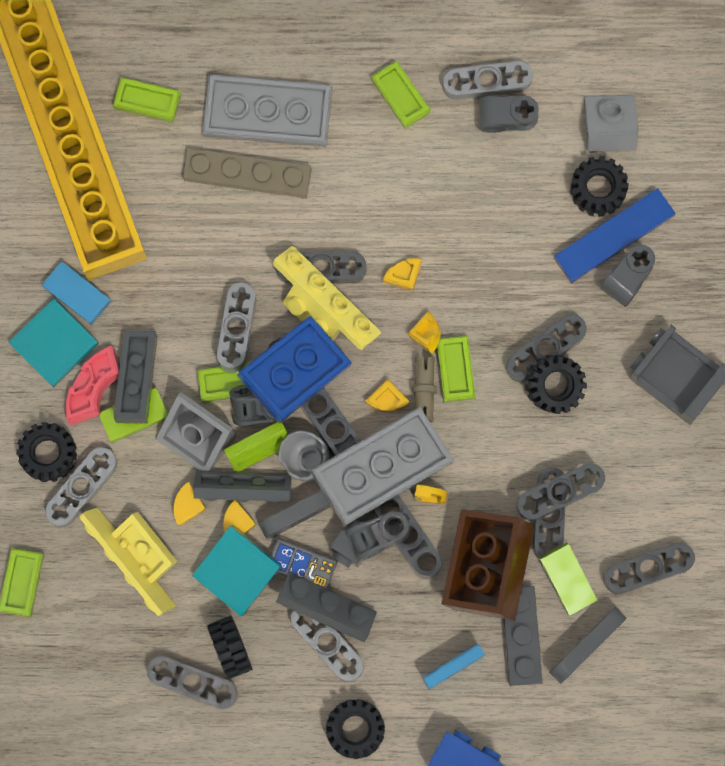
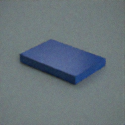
(294, 369)

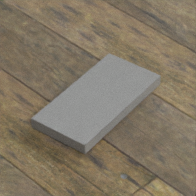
(267, 110)
(382, 466)

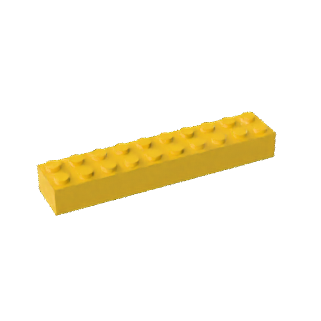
(68, 137)

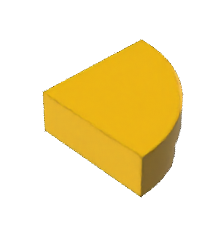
(403, 274)
(426, 332)
(387, 398)
(430, 495)
(186, 506)
(238, 517)

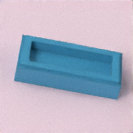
(76, 293)
(453, 666)

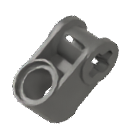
(504, 113)
(627, 278)
(254, 410)
(376, 535)

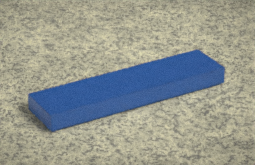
(614, 235)

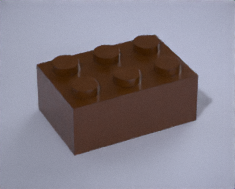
(488, 564)

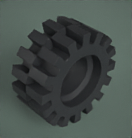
(603, 168)
(573, 389)
(33, 438)
(229, 647)
(335, 734)

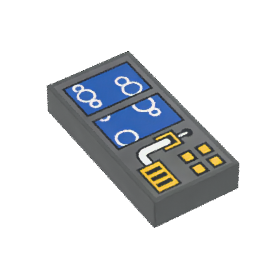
(303, 563)

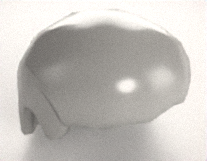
(301, 453)

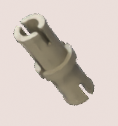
(424, 386)

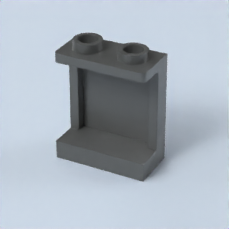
(678, 374)

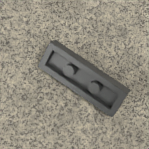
(135, 377)
(242, 486)
(326, 607)
(523, 642)

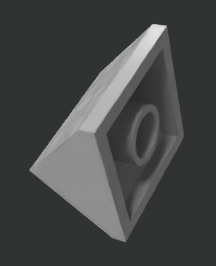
(195, 433)

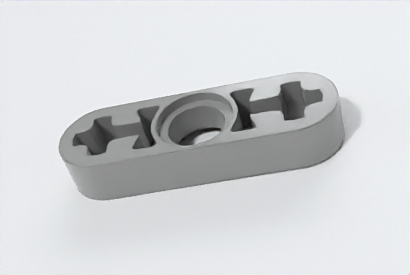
(495, 69)
(224, 347)
(103, 474)
(337, 666)

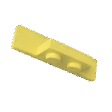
(319, 298)
(136, 553)

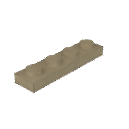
(247, 173)

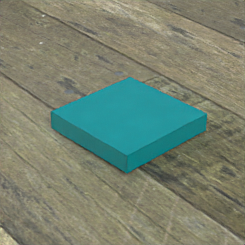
(53, 343)
(237, 570)

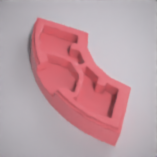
(88, 388)

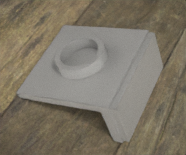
(611, 123)

